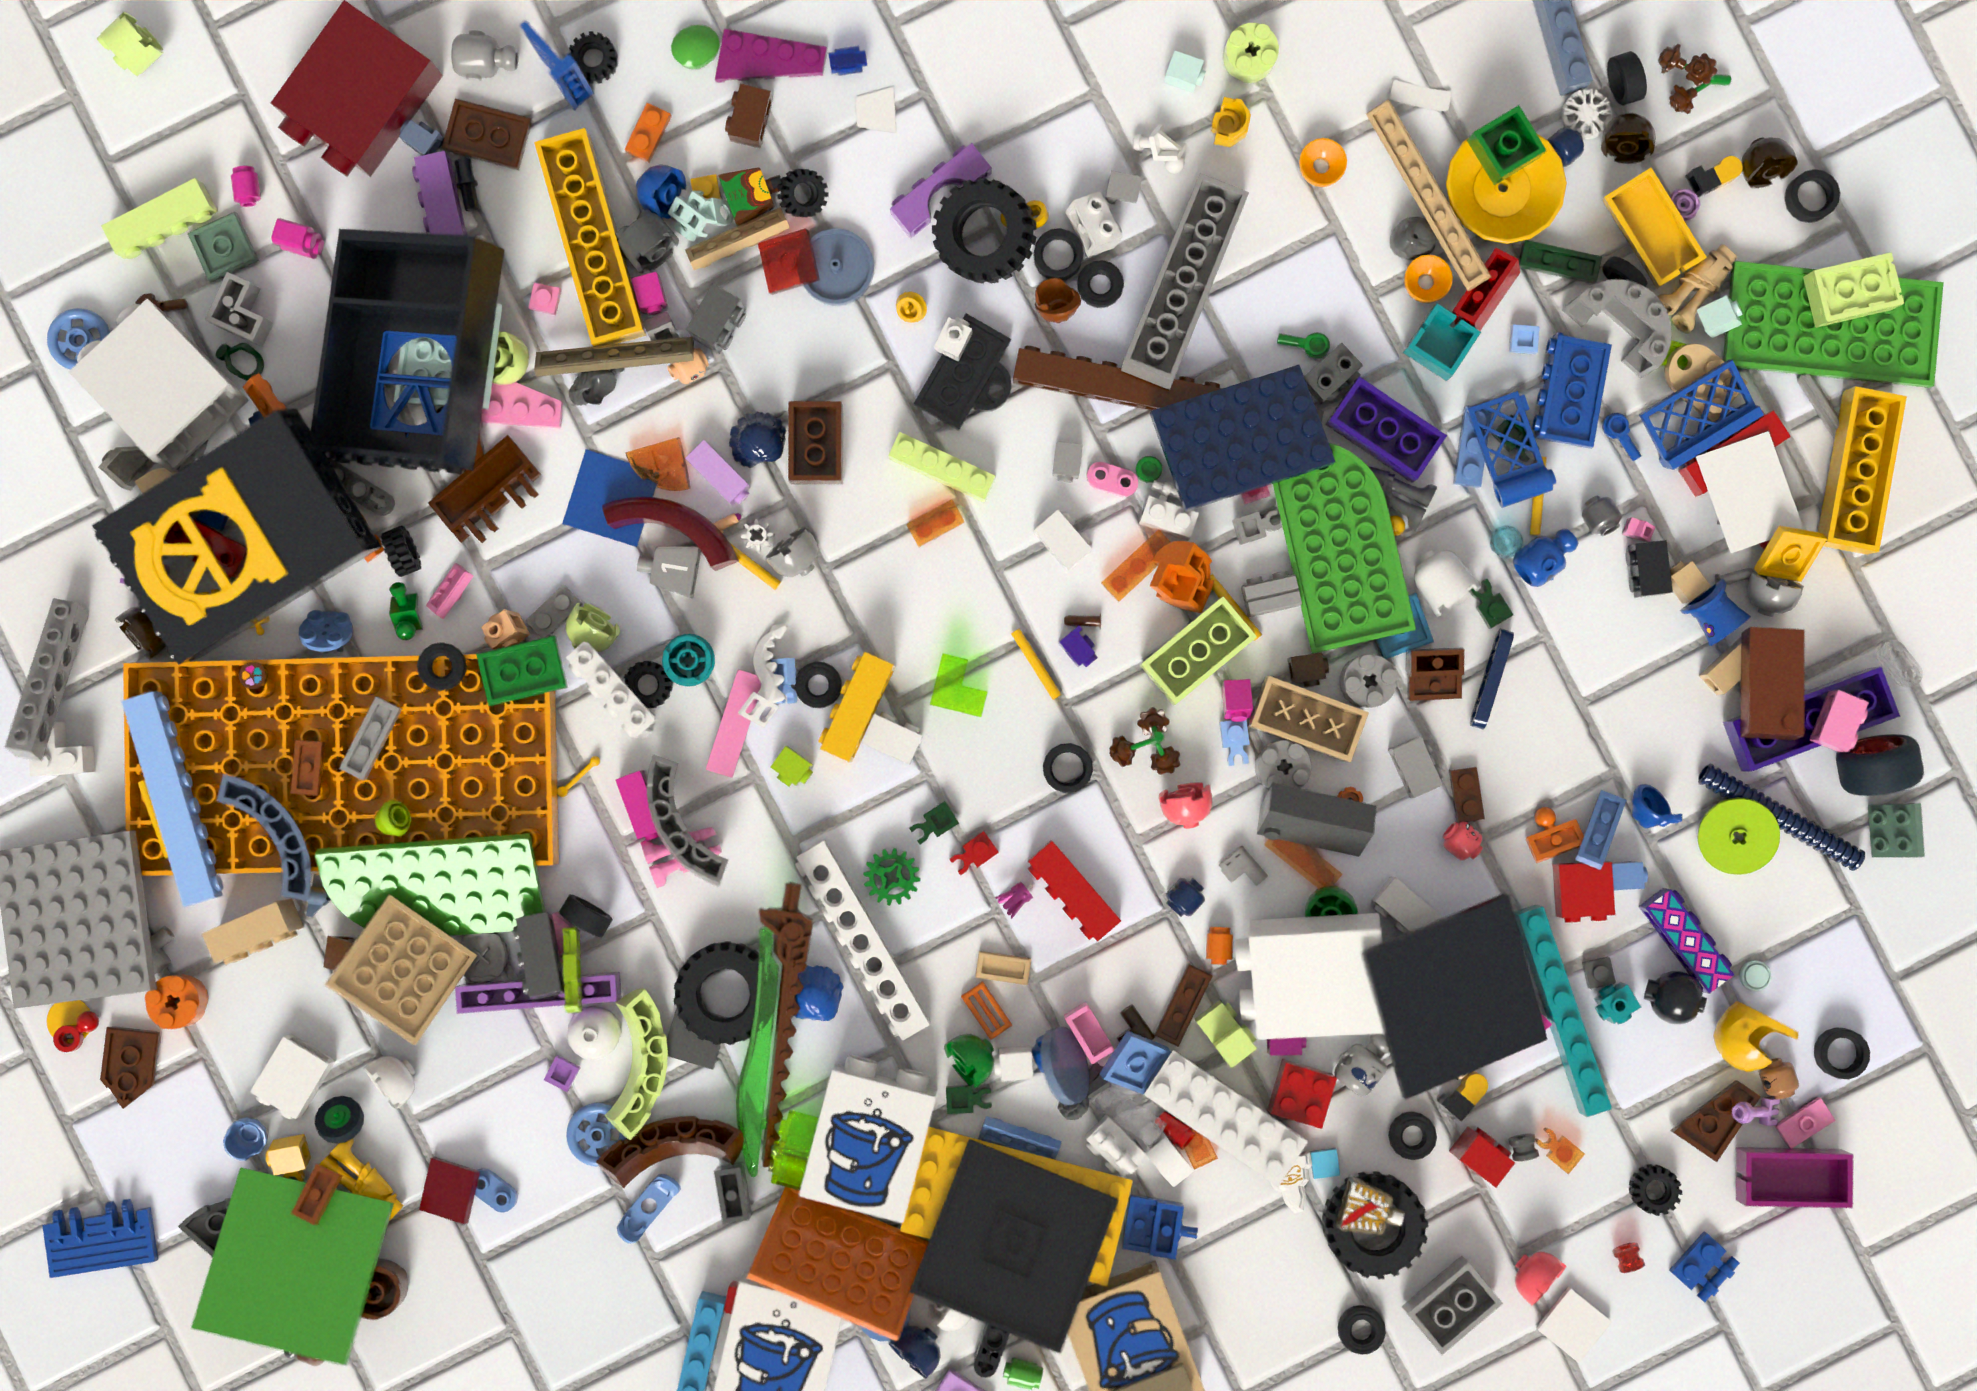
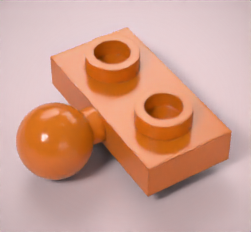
(1554, 839)

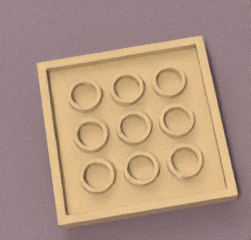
(401, 970)

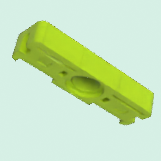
(572, 970)

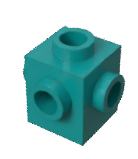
(1616, 1003)

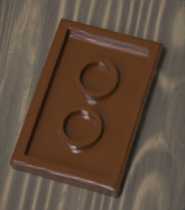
(486, 134)

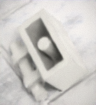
(1168, 516)
(1115, 1146)

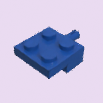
(1155, 1226)

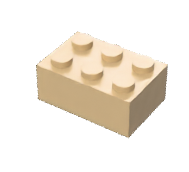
(253, 932)

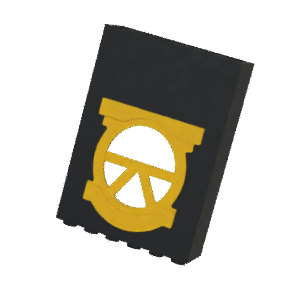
(295, 527)

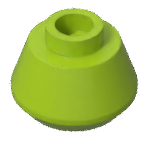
(393, 818)

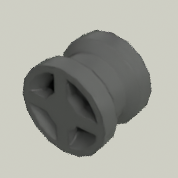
(1523, 1147)

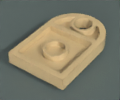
(1700, 362)

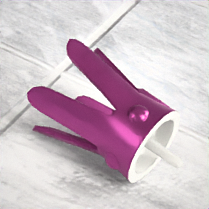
(1015, 898)

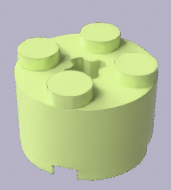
(1259, 40)
(131, 44)

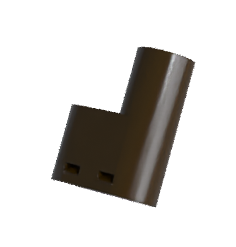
(1136, 1023)

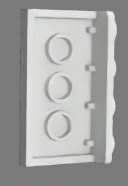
(615, 693)

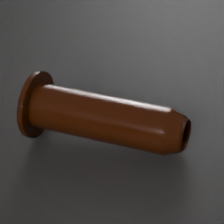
(1083, 621)

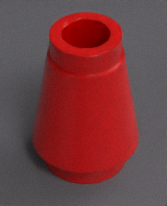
(1177, 1131)

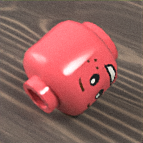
(1462, 840)

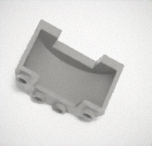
(1635, 311)

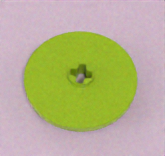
(1736, 856)

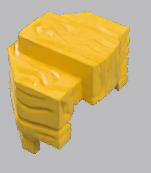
(1231, 122)

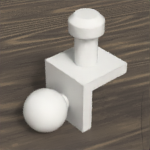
(1162, 149)

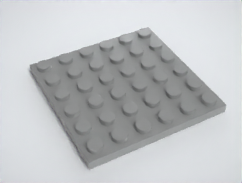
(75, 920)

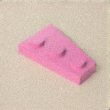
(522, 406)

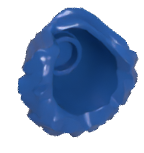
(820, 993)

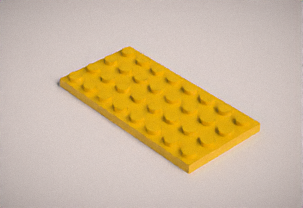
(940, 1162)

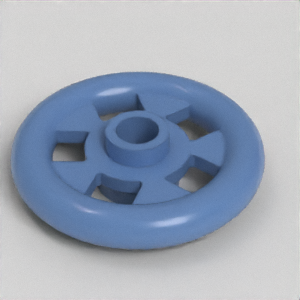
(64, 322)
(575, 1134)

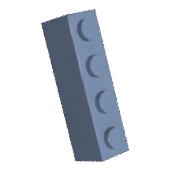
(1563, 45)

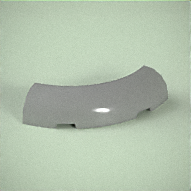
(672, 829)

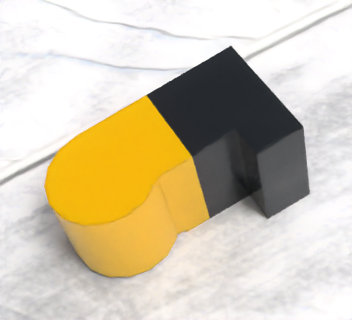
(1724, 172)
(1466, 1096)

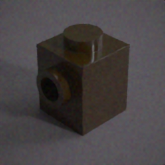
(1308, 669)

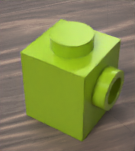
(792, 767)

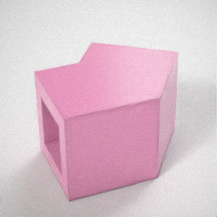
(1638, 529)

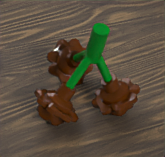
(1699, 70)
(1152, 723)

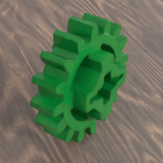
(903, 882)

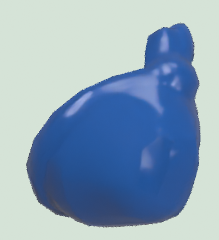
(1652, 808)

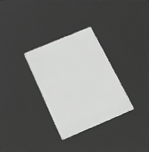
(1748, 491)

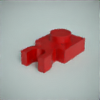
(977, 850)

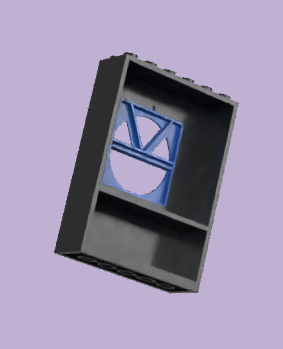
(381, 297)

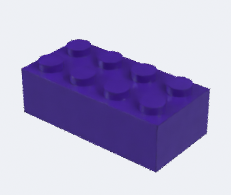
(1386, 430)

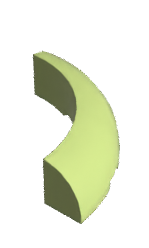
(647, 1064)

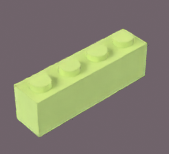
(159, 219)
(942, 467)

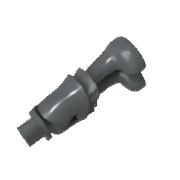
(1421, 495)

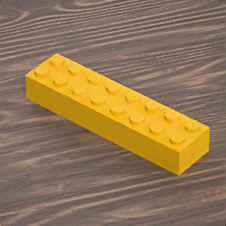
(590, 238)

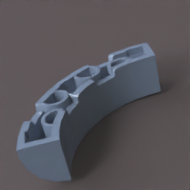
(281, 828)

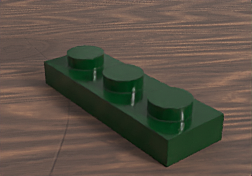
(1560, 261)

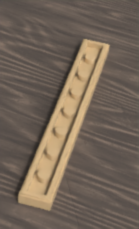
(1428, 195)

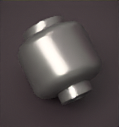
(1601, 515)

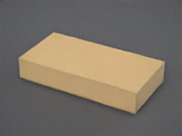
(1003, 967)

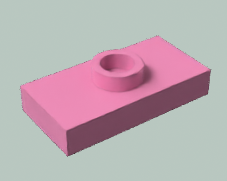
(449, 590)
(1804, 1122)

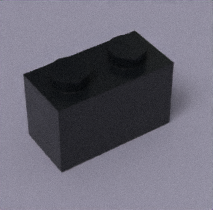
(1649, 569)

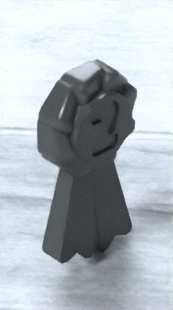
(1096, 1085)

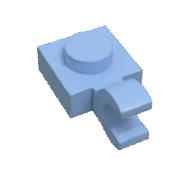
(786, 668)

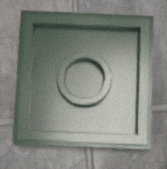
(222, 246)

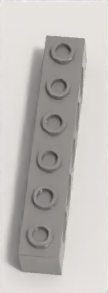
(47, 680)

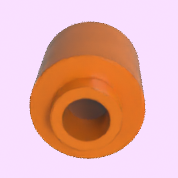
(1219, 945)

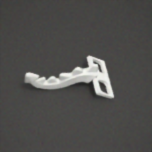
(769, 681)

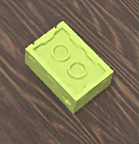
(1853, 290)

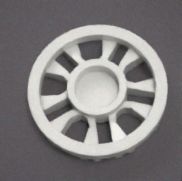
(1587, 112)

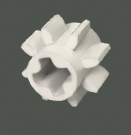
(757, 528)

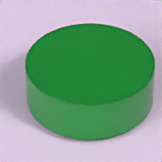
(1148, 469)

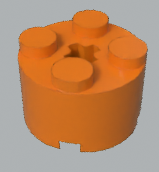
(189, 1010)

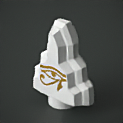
(1294, 1182)

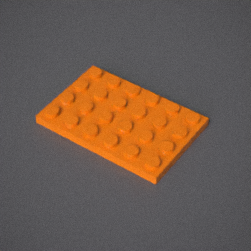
(840, 1262)

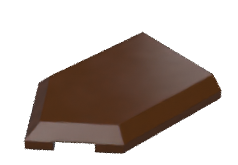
(129, 1062)

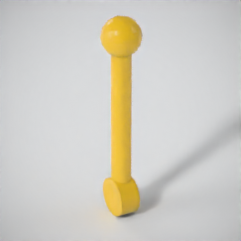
(563, 791)

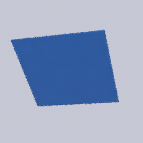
(600, 482)

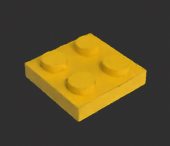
(1790, 553)

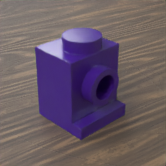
(1079, 647)

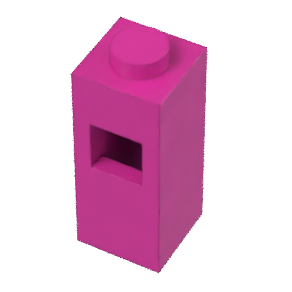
(634, 795)

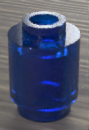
(847, 60)

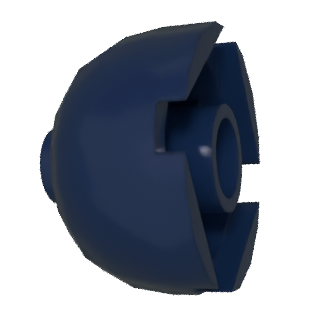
(918, 1349)

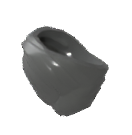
(1413, 238)

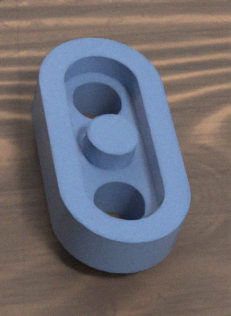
(493, 1188)

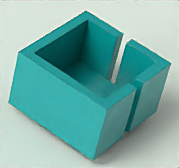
(1439, 345)

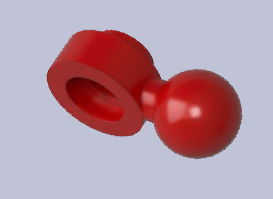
(86, 1022)

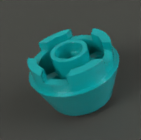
(688, 660)

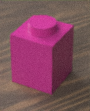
(649, 293)
(1237, 699)

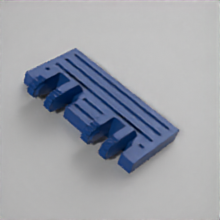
(102, 1243)

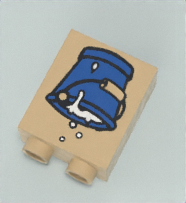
(1129, 1331)

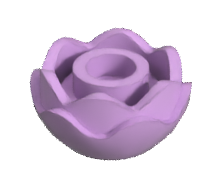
(1690, 202)

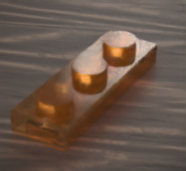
(1135, 567)
(1305, 862)

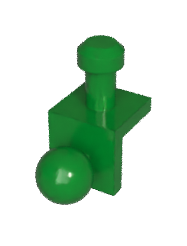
(404, 611)

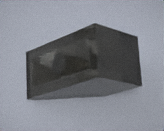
(126, 465)

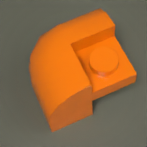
(1182, 576)

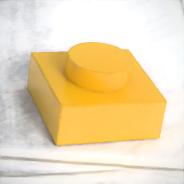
(708, 185)

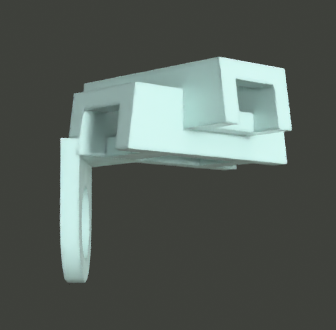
(707, 212)

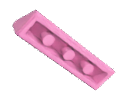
(733, 725)

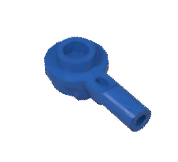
(1617, 427)

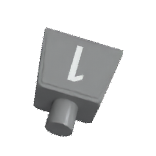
(673, 568)

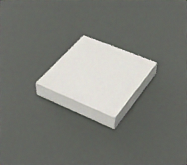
(1573, 1324)

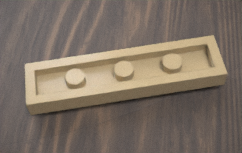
(737, 238)

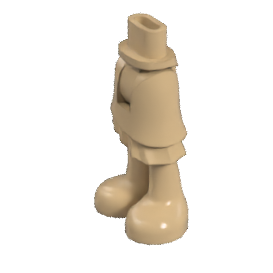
(1705, 280)

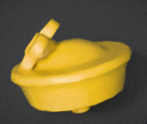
(911, 307)

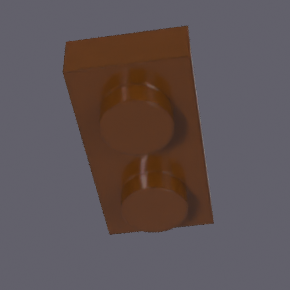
(1466, 794)

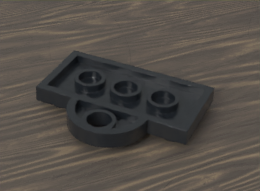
(964, 385)

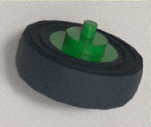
(339, 1119)

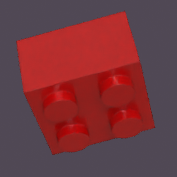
(1302, 1093)

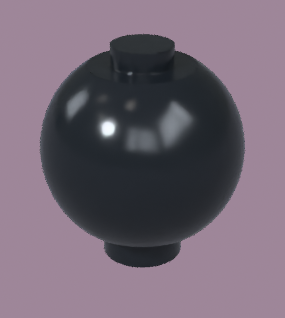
(1675, 997)

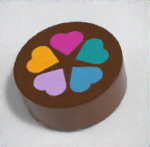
(253, 675)

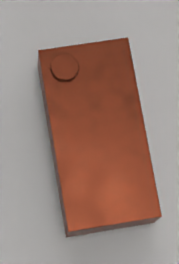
(1772, 683)

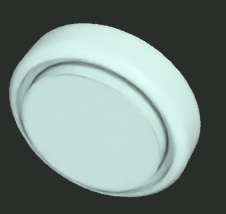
(1755, 975)

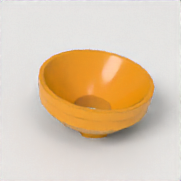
(1330, 152)
(1437, 270)

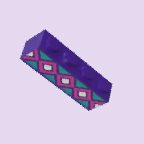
(1686, 940)

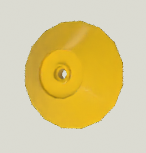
(1512, 216)

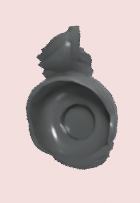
(593, 386)

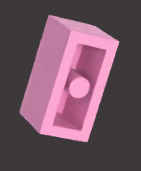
(1839, 721)

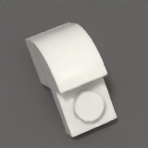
(1167, 1159)

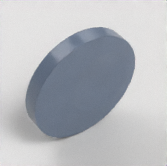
(842, 265)
(1065, 1066)

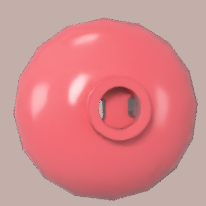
(1187, 804)
(1537, 1275)

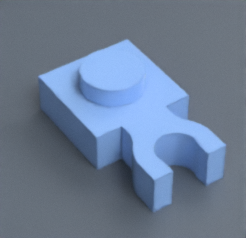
(1235, 736)

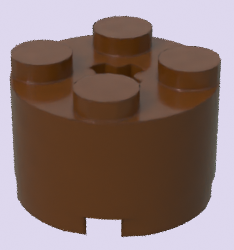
(393, 1286)

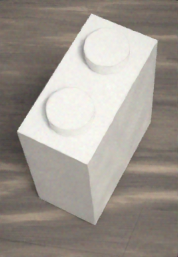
(292, 1077)

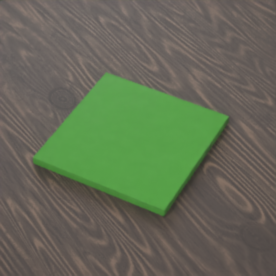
(288, 1279)

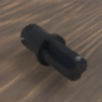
(467, 183)

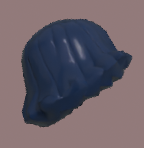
(757, 439)

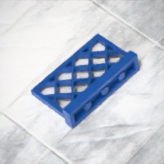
(563, 72)
(1711, 434)

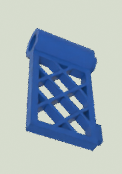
(1522, 482)

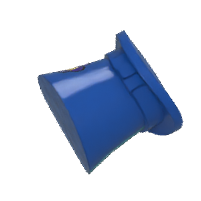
(1716, 613)

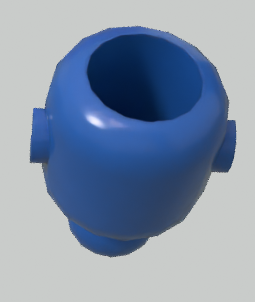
(1544, 557)

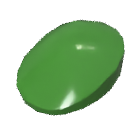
(695, 46)

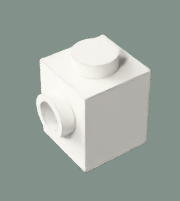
(953, 338)

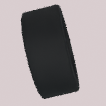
(1626, 78)
(1831, 189)
(1064, 235)
(1087, 768)
(585, 915)
(1862, 1053)

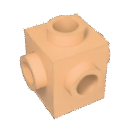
(504, 630)

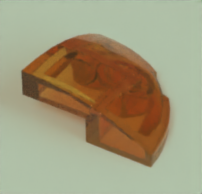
(662, 464)

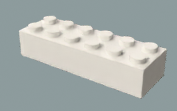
(1226, 1118)

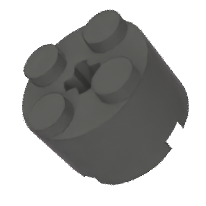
(647, 241)

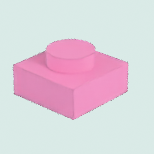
(544, 298)

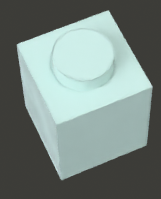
(1185, 71)
(1720, 316)

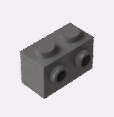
(1332, 373)

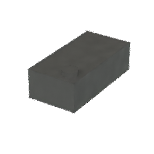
(1316, 820)

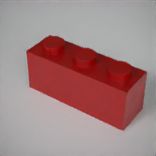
(1480, 302)

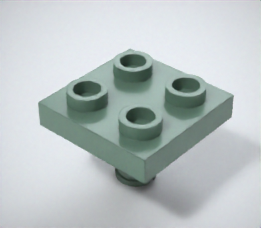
(1896, 830)

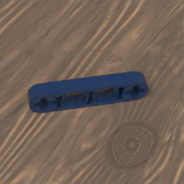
(1491, 678)

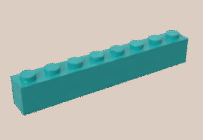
(1562, 1011)

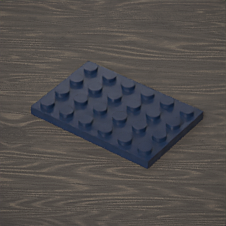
(1242, 437)

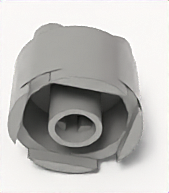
(1383, 679)
(1291, 753)

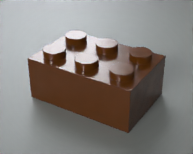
(815, 442)

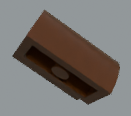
(1434, 673)

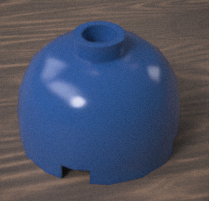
(659, 188)

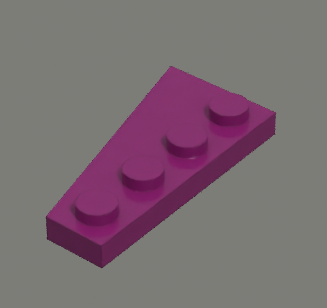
(759, 56)

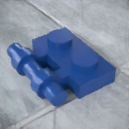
(1697, 1263)

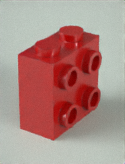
(1583, 891)

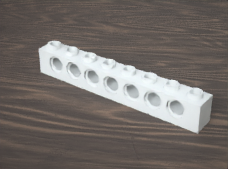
(899, 1026)

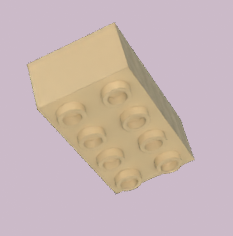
(1308, 719)

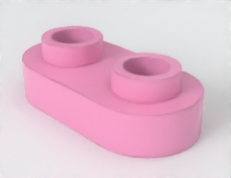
(1112, 479)

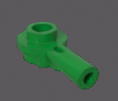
(1315, 345)

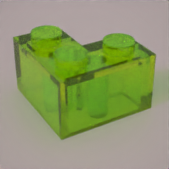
(951, 693)
(793, 1150)

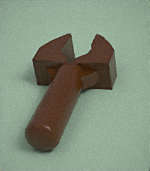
(168, 305)

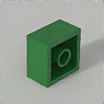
(1506, 145)

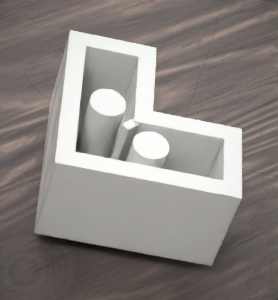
(62, 759)

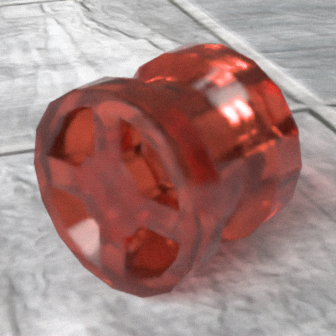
(1628, 1257)

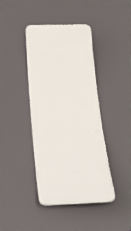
(1420, 96)

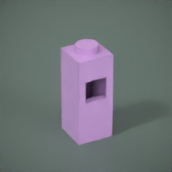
(718, 473)

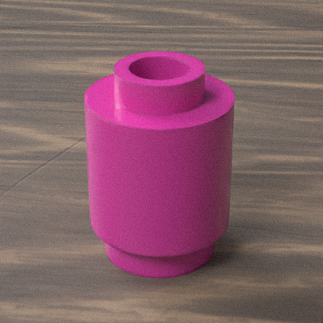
(245, 186)

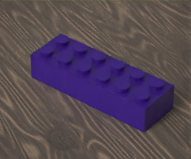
(1866, 685)

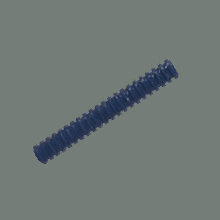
(1787, 820)

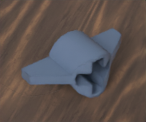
(317, 898)

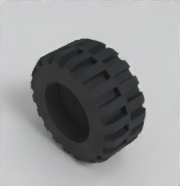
(956, 212)

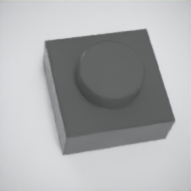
(1598, 972)

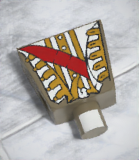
(1366, 1208)

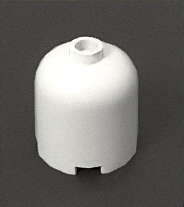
(1444, 580)

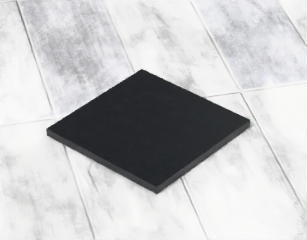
(1454, 995)
(1014, 1246)

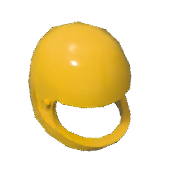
(1740, 1034)

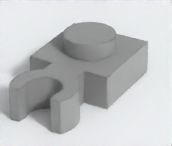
(1253, 527)

